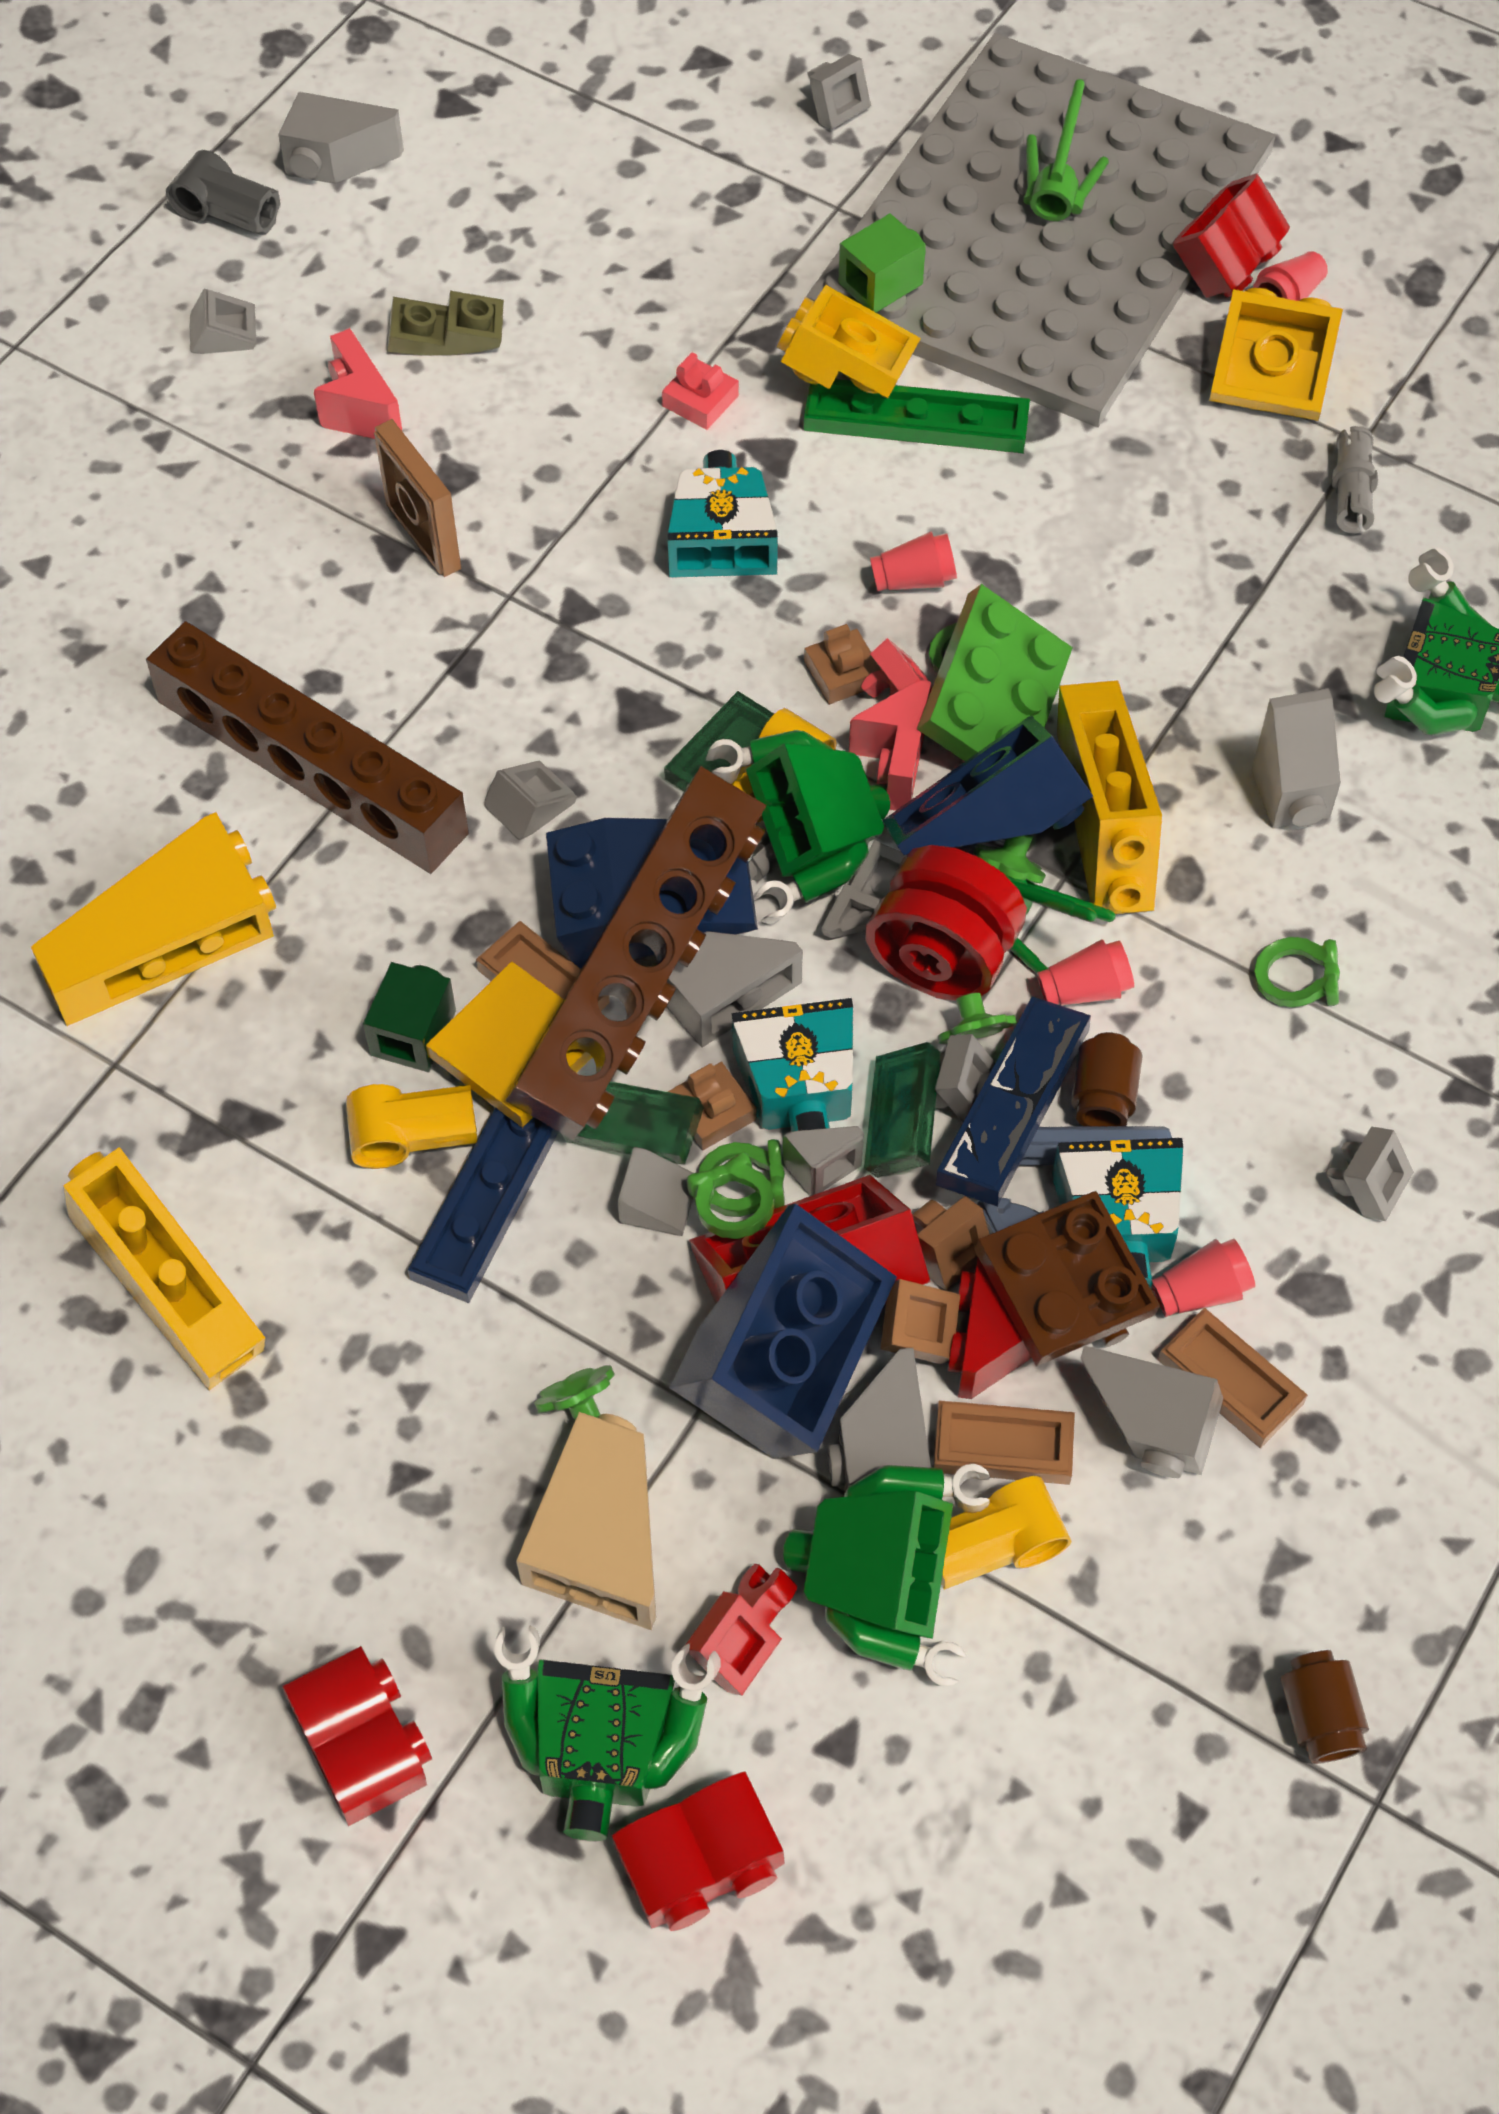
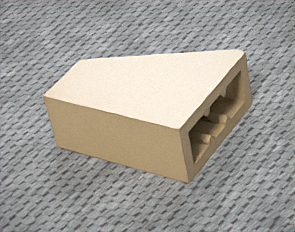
(594, 1524)

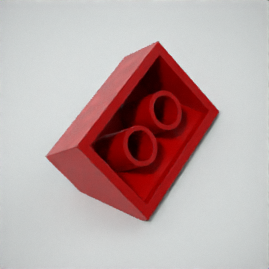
(856, 1210)

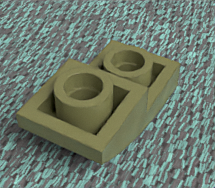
(462, 327)

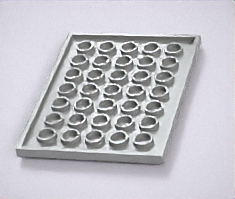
(1038, 301)

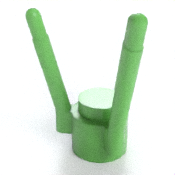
(1056, 189)

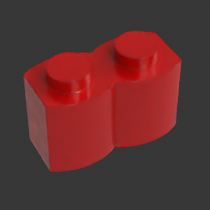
(1232, 237)
(357, 1735)
(700, 1851)

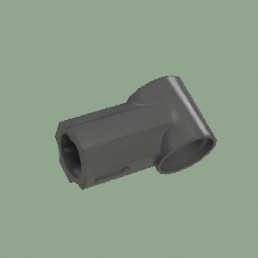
(211, 188)

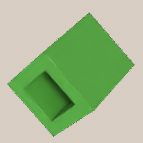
(882, 263)

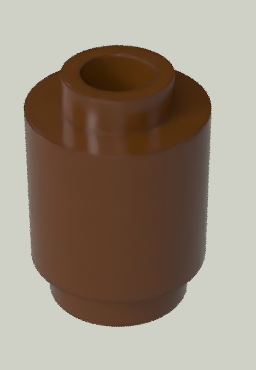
(1106, 1080)
(1325, 1707)

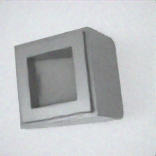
(221, 324)
(527, 797)
(822, 1156)
(655, 1193)

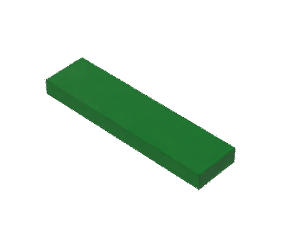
(919, 416)

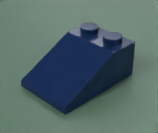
(1000, 793)
(597, 863)
(786, 1336)

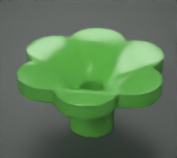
(1012, 859)
(975, 1019)
(576, 1392)

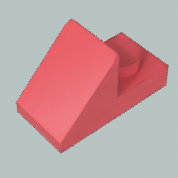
(358, 394)
(891, 734)

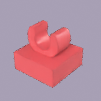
(700, 392)
(897, 670)

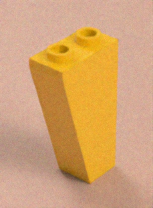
(1123, 818)
(158, 923)
(160, 1266)

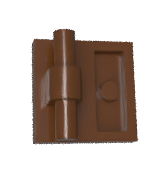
(1067, 1278)

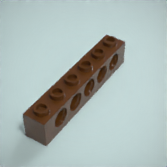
(309, 747)
(706, 811)

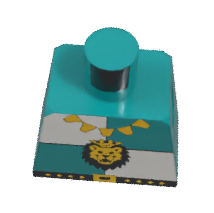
(722, 521)
(797, 1063)
(1136, 1184)

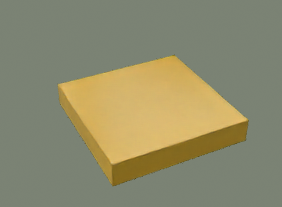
(497, 1036)

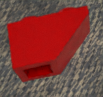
(991, 1342)

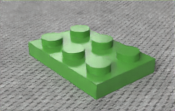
(992, 675)

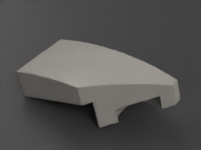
(858, 901)

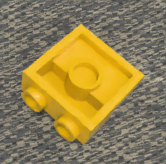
(847, 338)
(1276, 353)

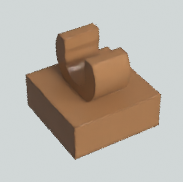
(840, 663)
(723, 1100)
(950, 1238)
(920, 1320)

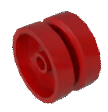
(946, 922)

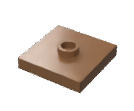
(417, 498)

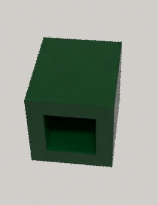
(407, 1014)

